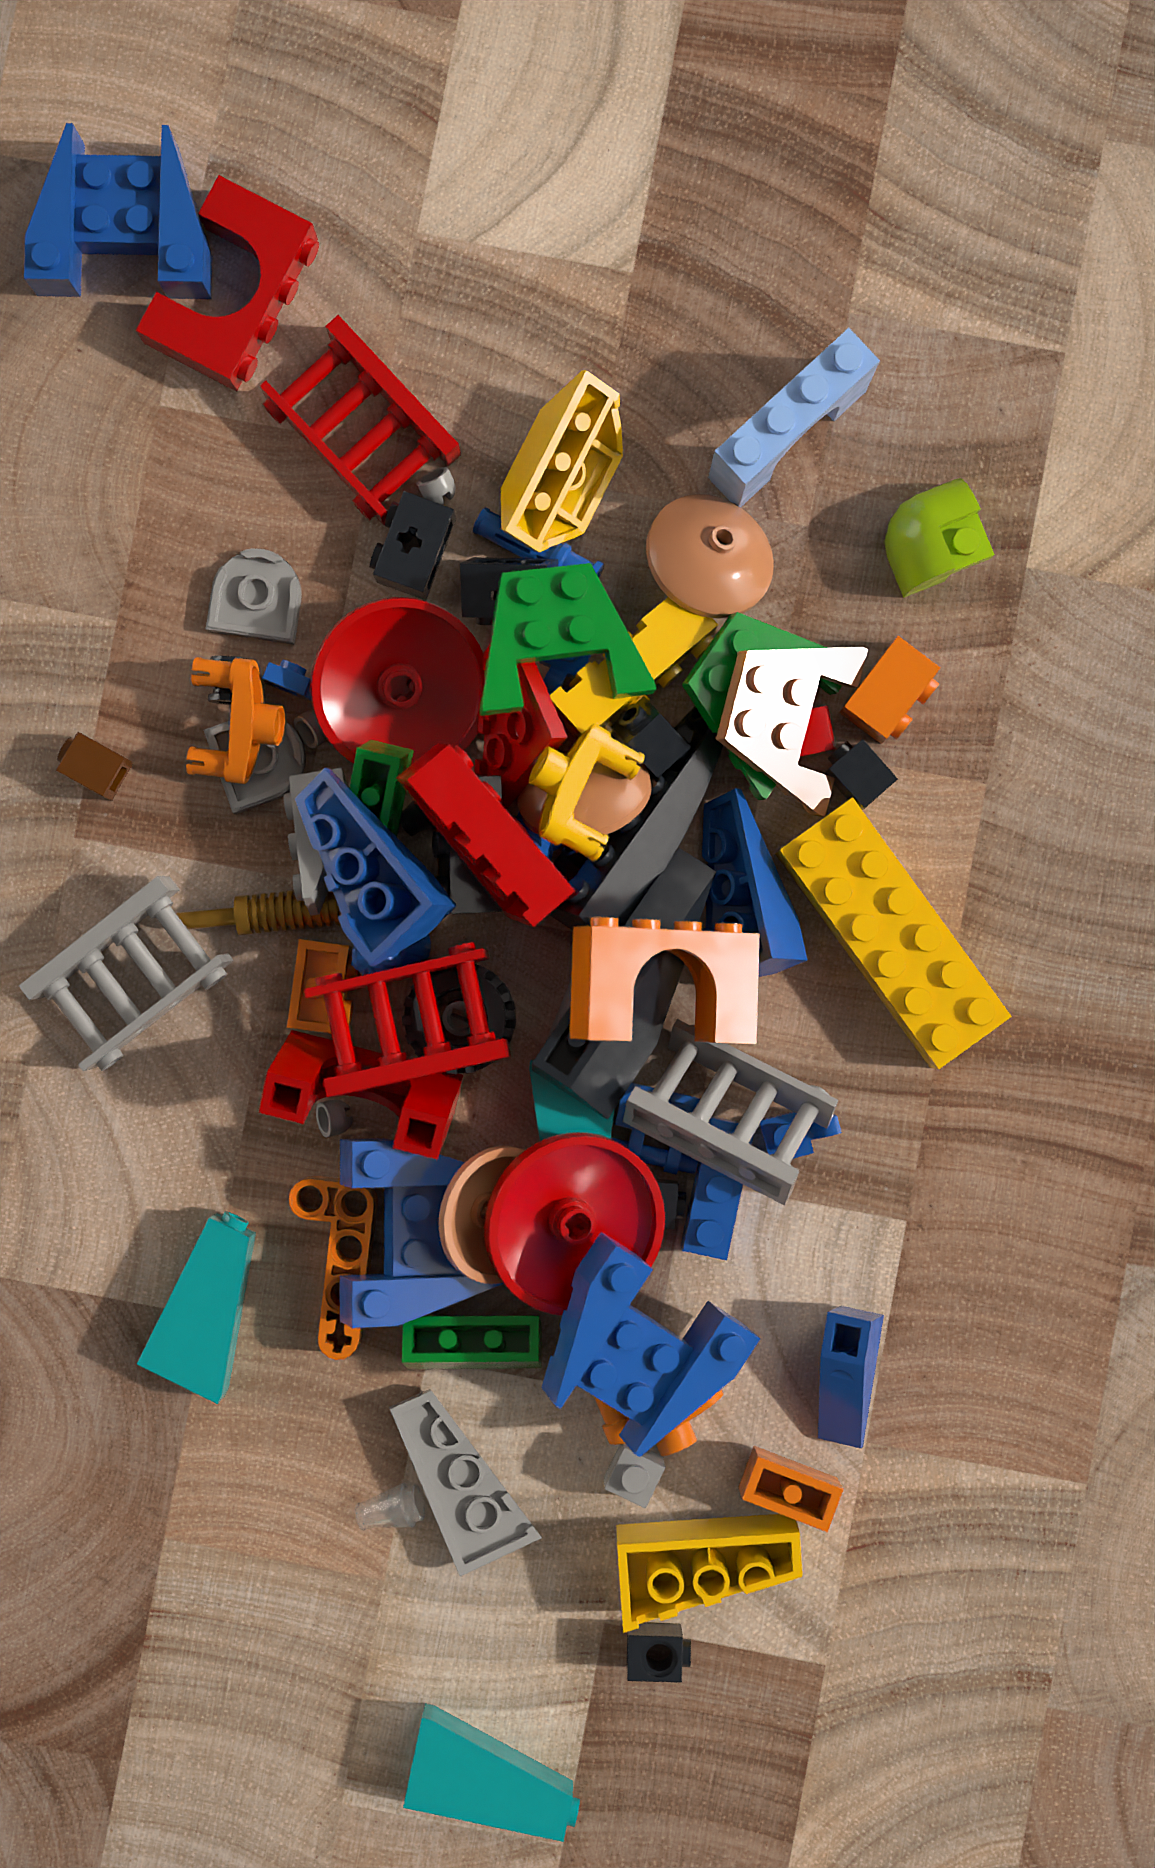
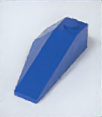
(376, 880)
(748, 884)

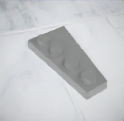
(464, 1494)

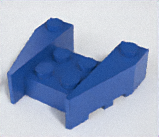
(116, 210)
(415, 1265)
(634, 1359)

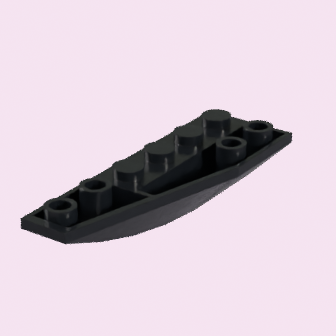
(646, 844)
(603, 1070)

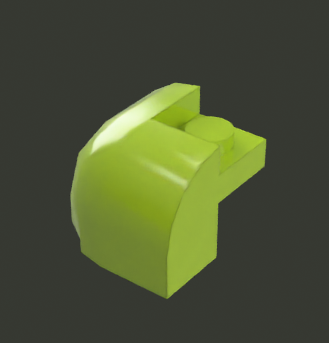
(935, 537)

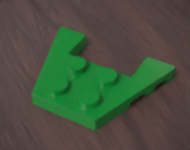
(557, 617)
(712, 675)

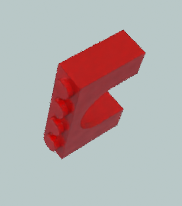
(228, 344)
(422, 1103)

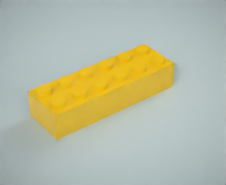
(893, 935)

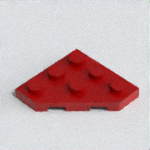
(518, 738)

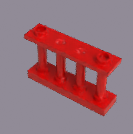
(402, 412)
(394, 1064)

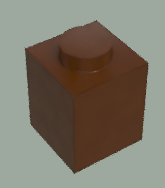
(93, 765)

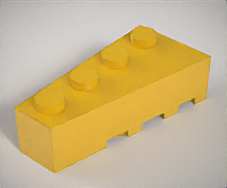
(664, 642)
(701, 1561)

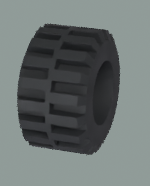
(496, 1000)

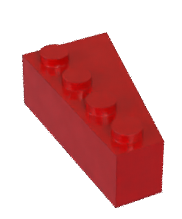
(485, 834)

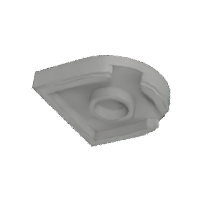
(255, 598)
(271, 770)

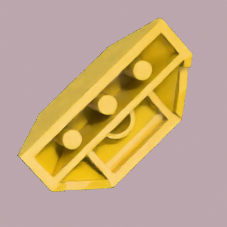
(563, 465)

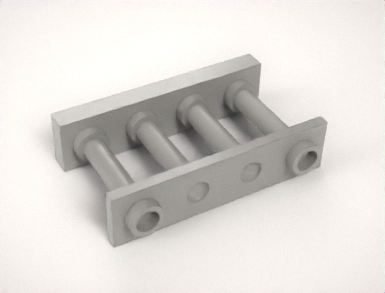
(86, 956)
(722, 1151)

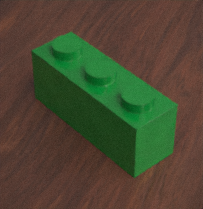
(376, 780)
(472, 1342)

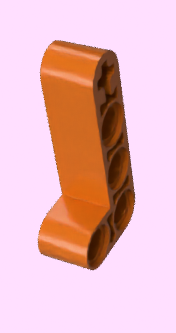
(342, 1224)

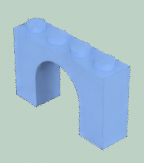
(821, 388)

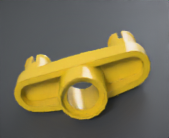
(565, 779)

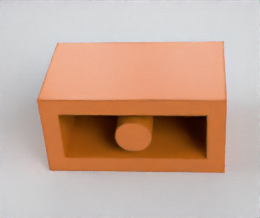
(891, 690)
(790, 1488)

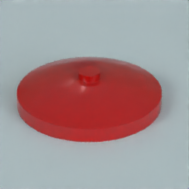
(398, 678)
(558, 1203)

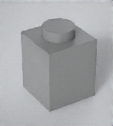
(634, 1476)

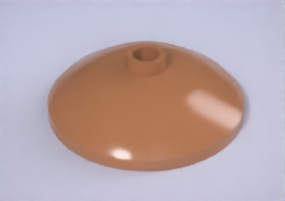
(700, 570)
(604, 804)
(460, 1216)

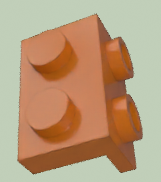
(313, 961)

